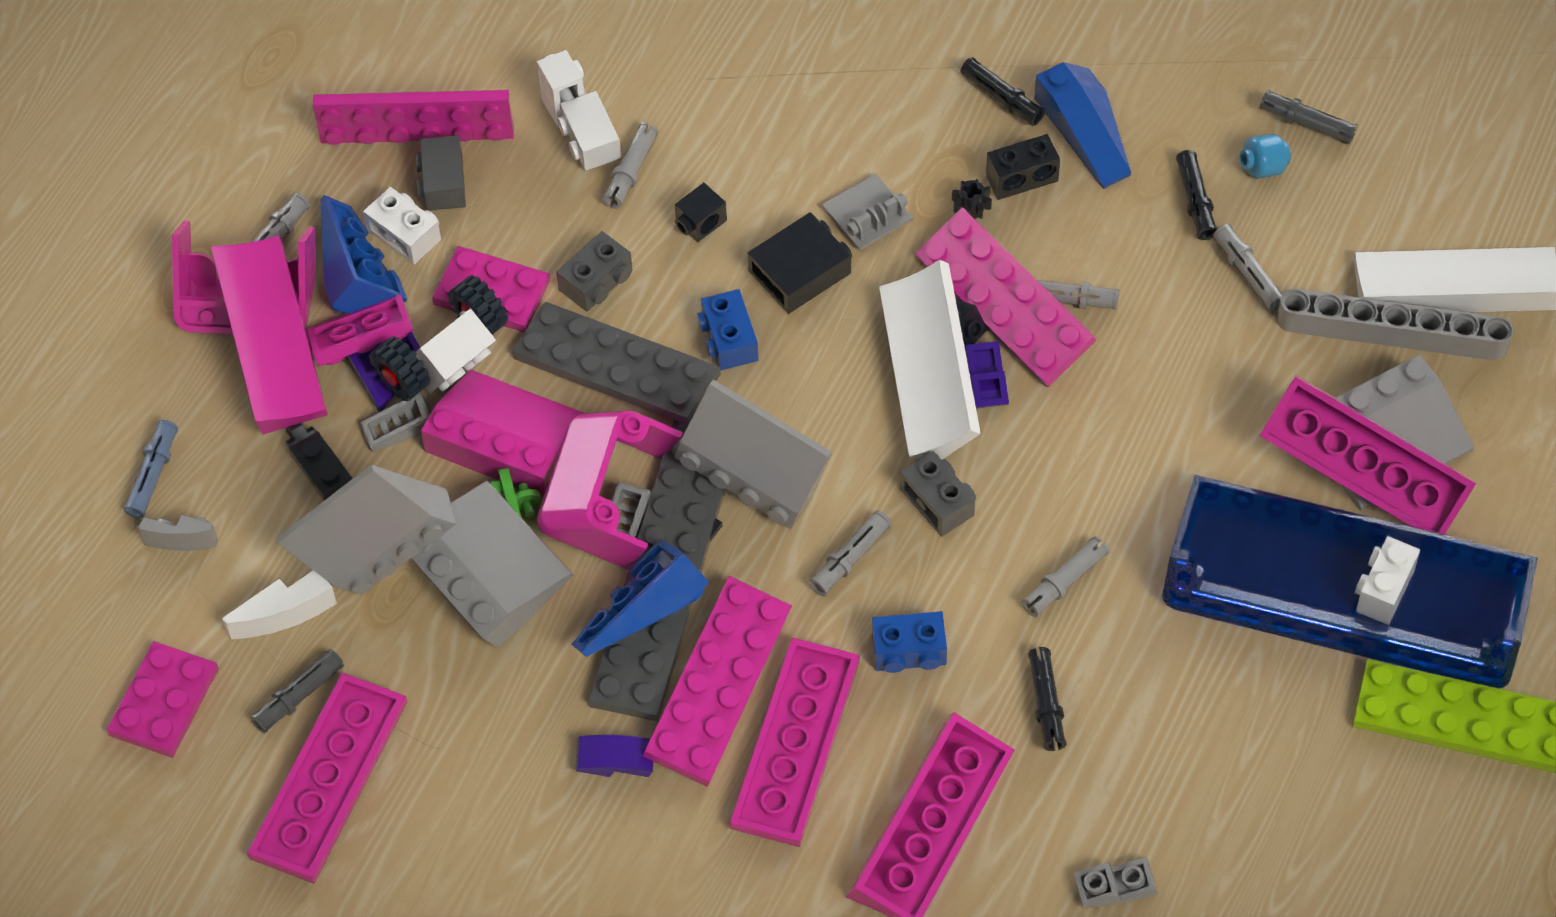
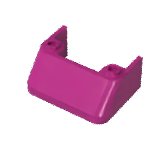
(198, 292)
(572, 501)

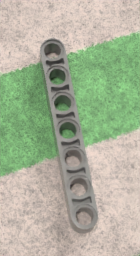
(1380, 316)

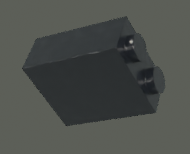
(800, 262)

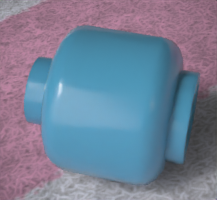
(1265, 156)

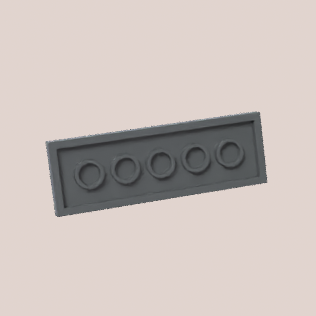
(616, 362)

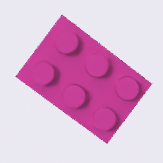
(513, 283)
(359, 330)
(162, 699)

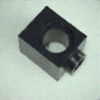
(700, 212)

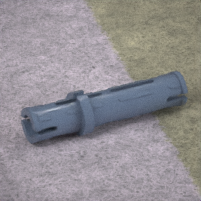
(156, 456)

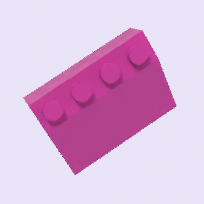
(496, 428)

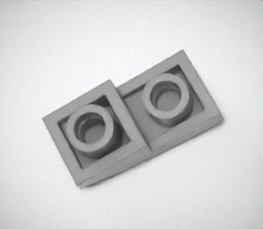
(187, 535)
(1117, 884)

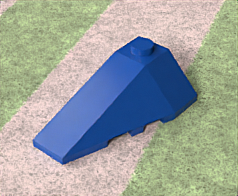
(1085, 119)
(350, 263)
(660, 586)

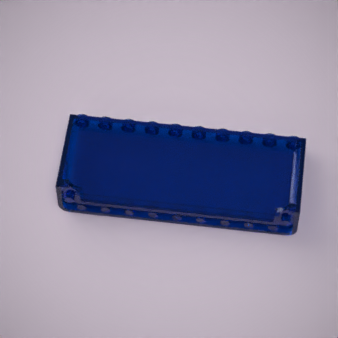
(1296, 573)

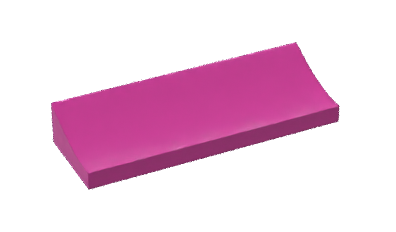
(269, 333)
(1367, 458)
(931, 820)

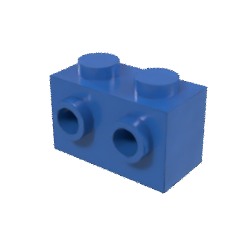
(729, 330)
(909, 641)

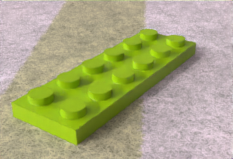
(1457, 715)

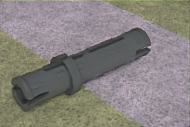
(1297, 112)
(286, 700)

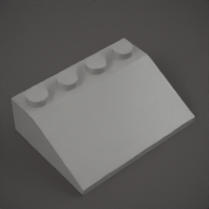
(1413, 406)
(752, 455)
(369, 528)
(492, 565)

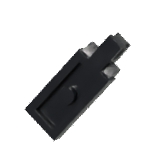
(316, 460)

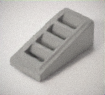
(395, 413)
(635, 494)

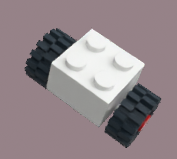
(457, 346)

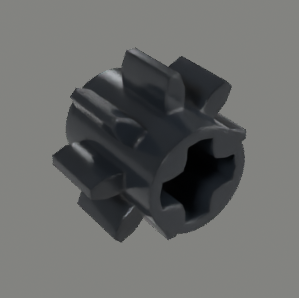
(972, 198)

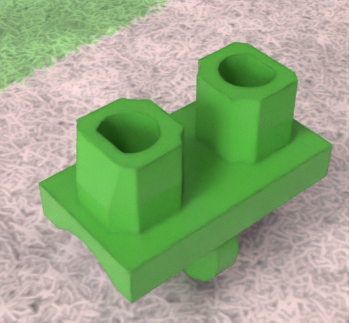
(524, 500)

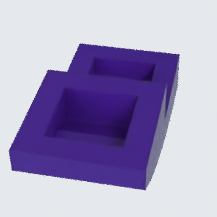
(987, 374)
(612, 753)

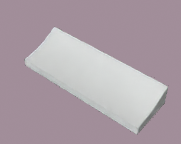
(1461, 278)
(930, 362)

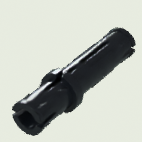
(1011, 98)
(1199, 205)
(1049, 711)

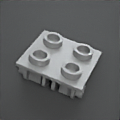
(868, 211)

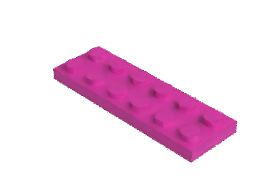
(413, 116)
(1008, 297)
(717, 681)
(795, 742)
(327, 778)

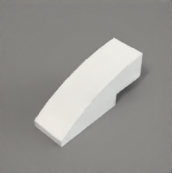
(280, 607)

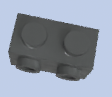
(442, 173)
(594, 271)
(938, 493)

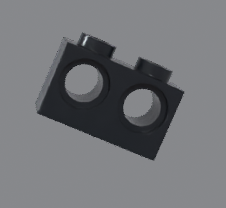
(1022, 166)

